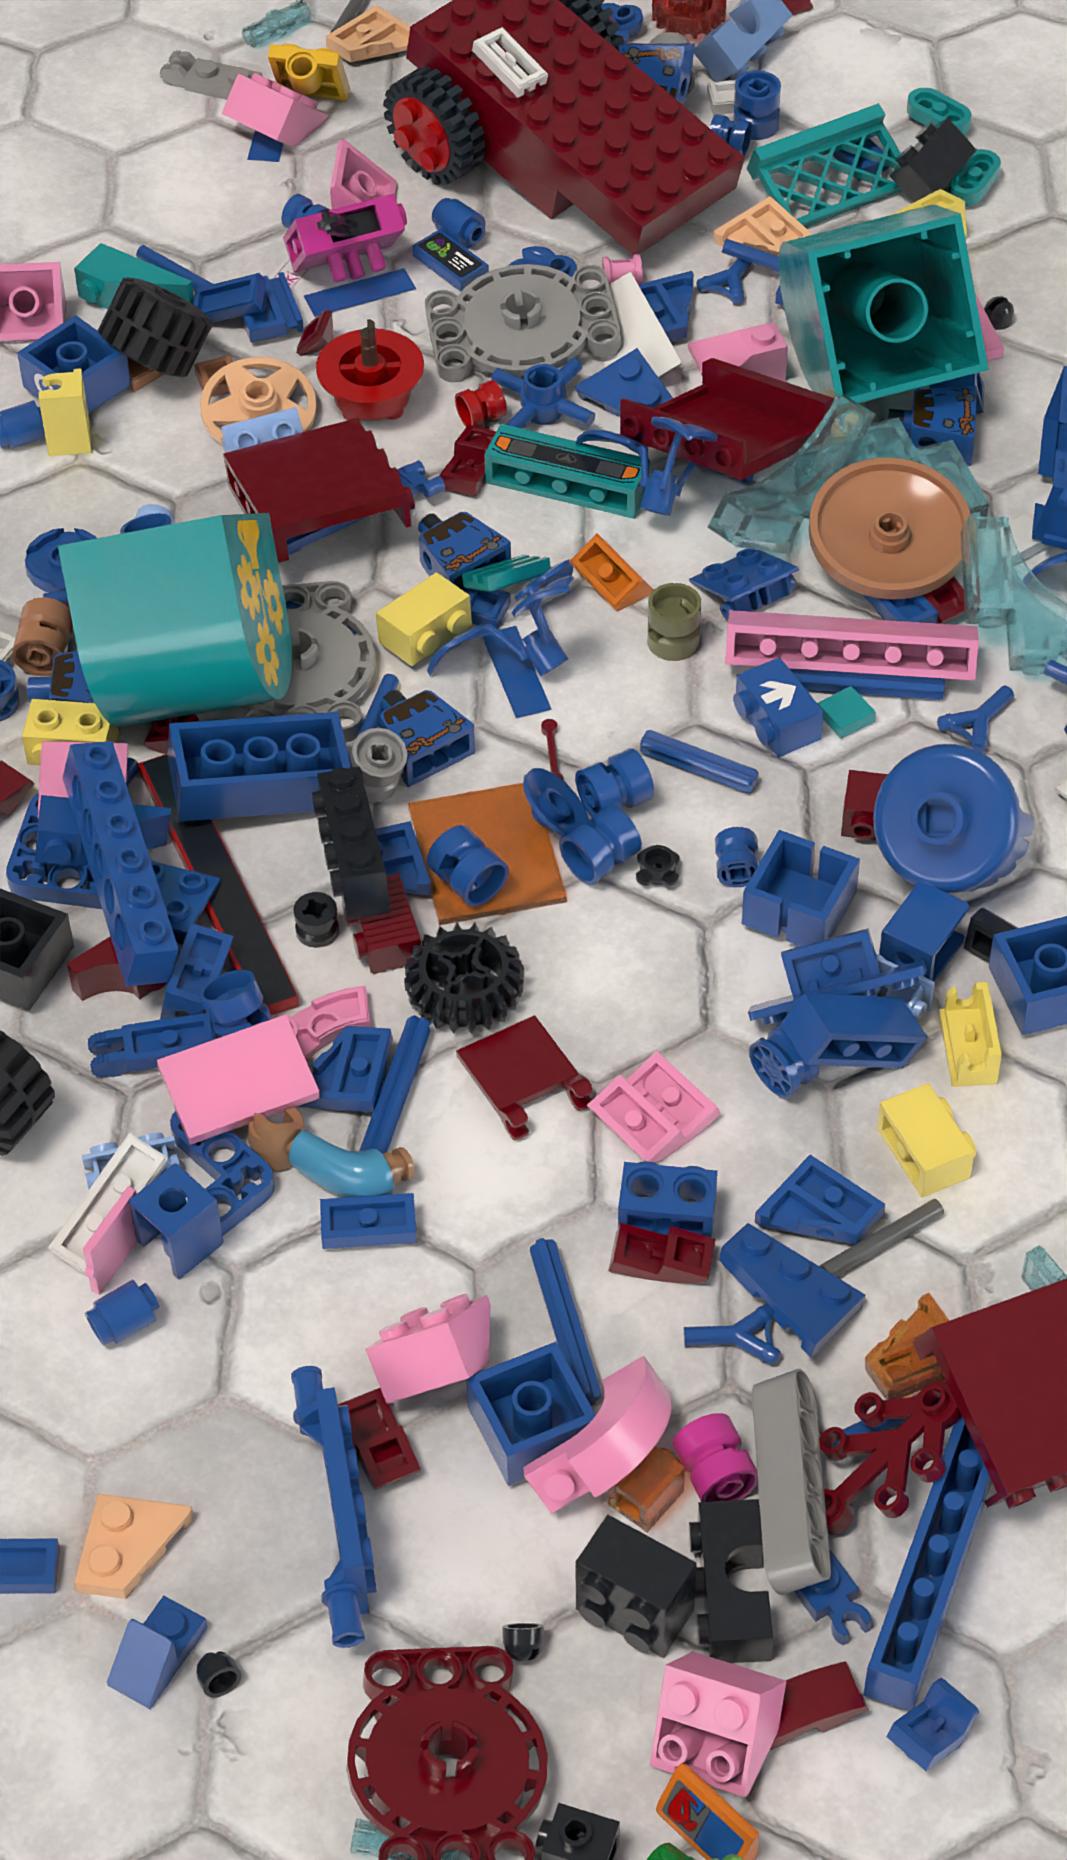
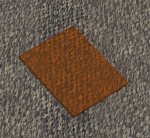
(508, 828)

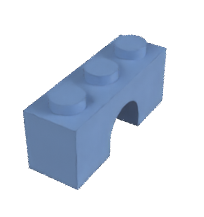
(731, 45)

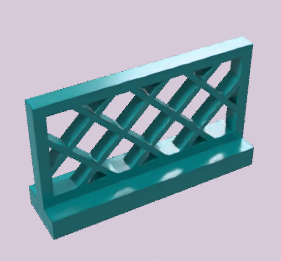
(812, 146)

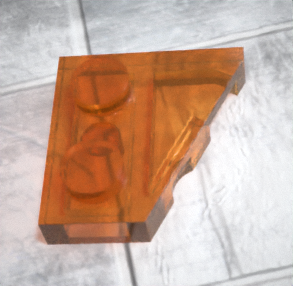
(895, 1363)

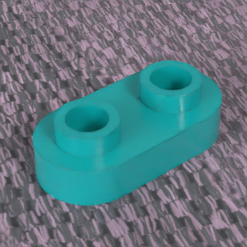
(932, 106)
(976, 177)

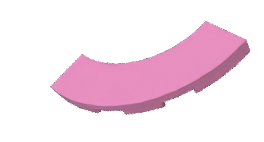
(328, 1017)

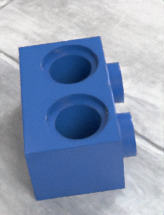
(668, 1191)

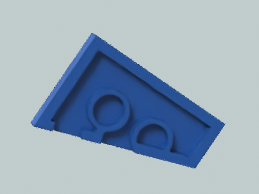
(797, 1289)

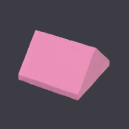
(357, 178)
(31, 300)

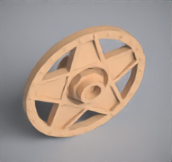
(253, 395)

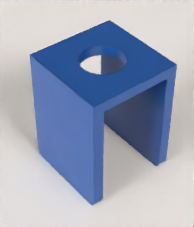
(924, 930)
(190, 1232)

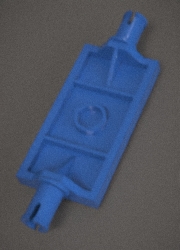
(354, 1574)

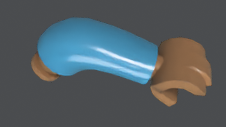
(327, 1165)

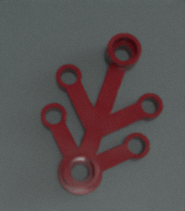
(889, 1450)

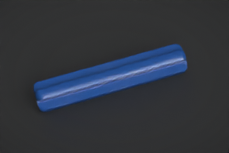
(699, 761)

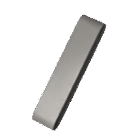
(790, 1482)

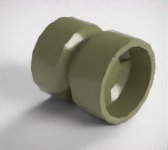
(674, 621)

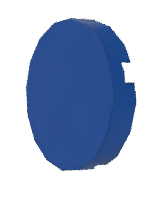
(43, 558)

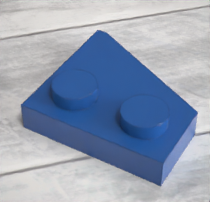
(820, 1205)

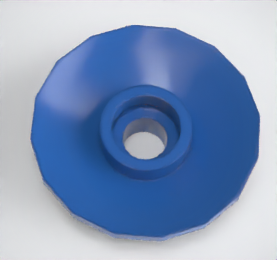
(553, 802)

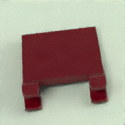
(520, 1067)

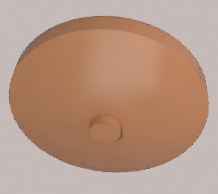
(888, 528)

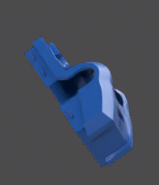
(1051, 518)

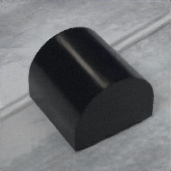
(981, 931)

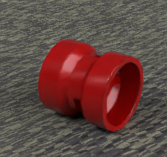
(481, 404)

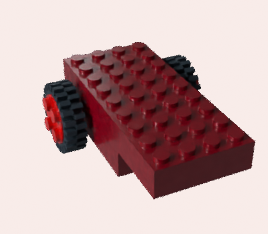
(584, 139)

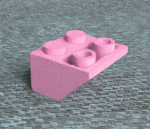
(273, 109)
(432, 1347)
(716, 1721)

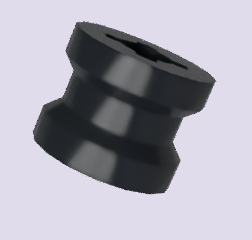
(308, 928)

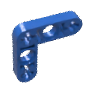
(33, 888)
(228, 1174)

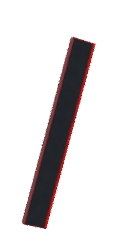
(230, 905)

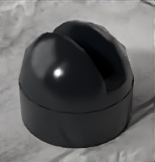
(999, 312)
(523, 1640)
(217, 1674)

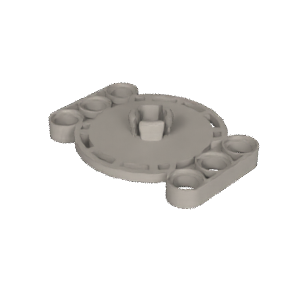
(491, 323)
(329, 656)

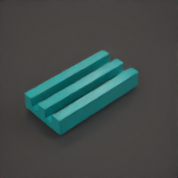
(506, 573)

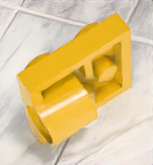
(310, 71)

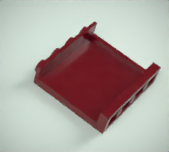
(751, 413)
(316, 481)
(1011, 1387)

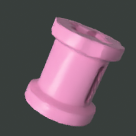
(617, 268)

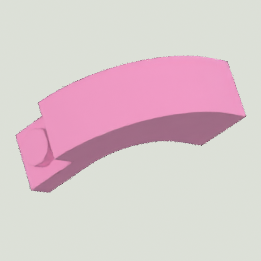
(611, 1445)

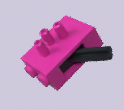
(346, 235)

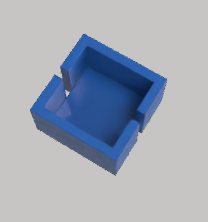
(787, 897)

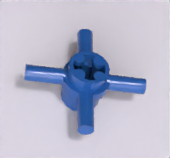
(544, 394)

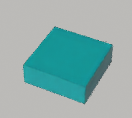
(847, 712)

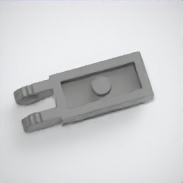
(201, 75)

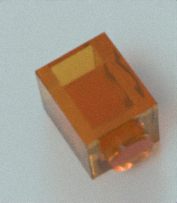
(649, 1488)

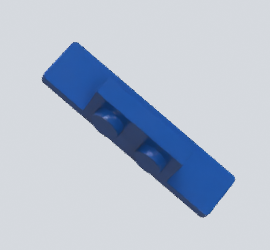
(835, 966)

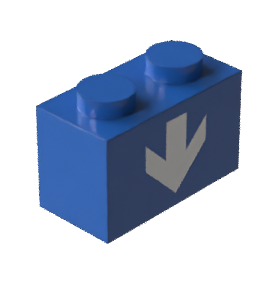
(778, 707)

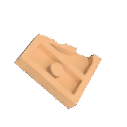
(762, 227)
(125, 1541)

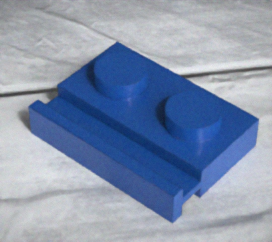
(277, 313)

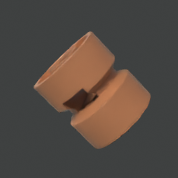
(41, 635)

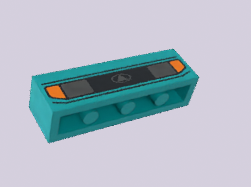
(565, 470)

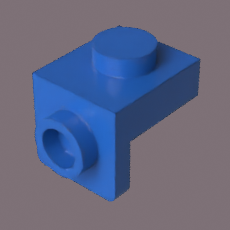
(935, 1725)

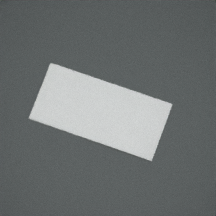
(637, 327)

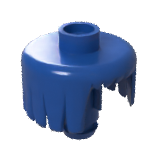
(950, 819)

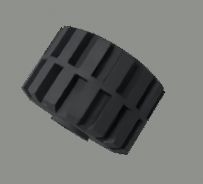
(155, 327)
(23, 1092)

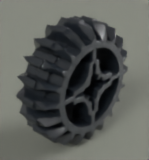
(470, 991)

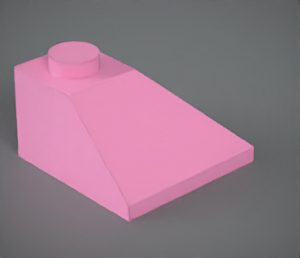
(751, 348)

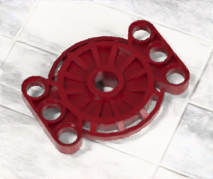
(423, 1719)

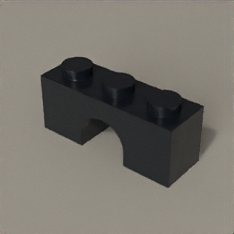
(735, 1620)

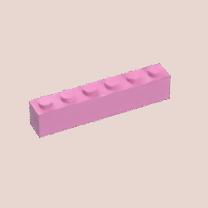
(853, 645)

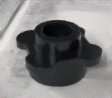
(657, 866)

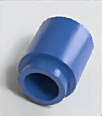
(459, 221)
(21, 425)
(122, 1312)

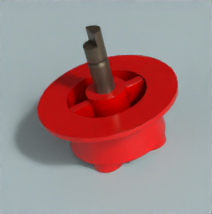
(370, 372)

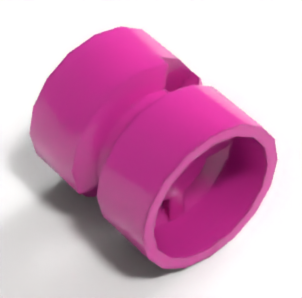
(714, 1458)

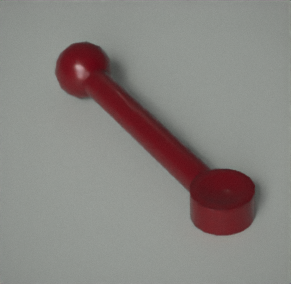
(549, 728)

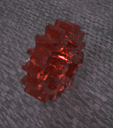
(688, 15)

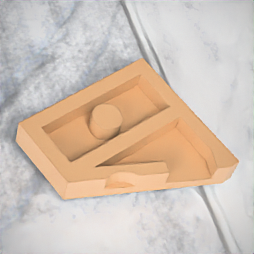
(369, 36)

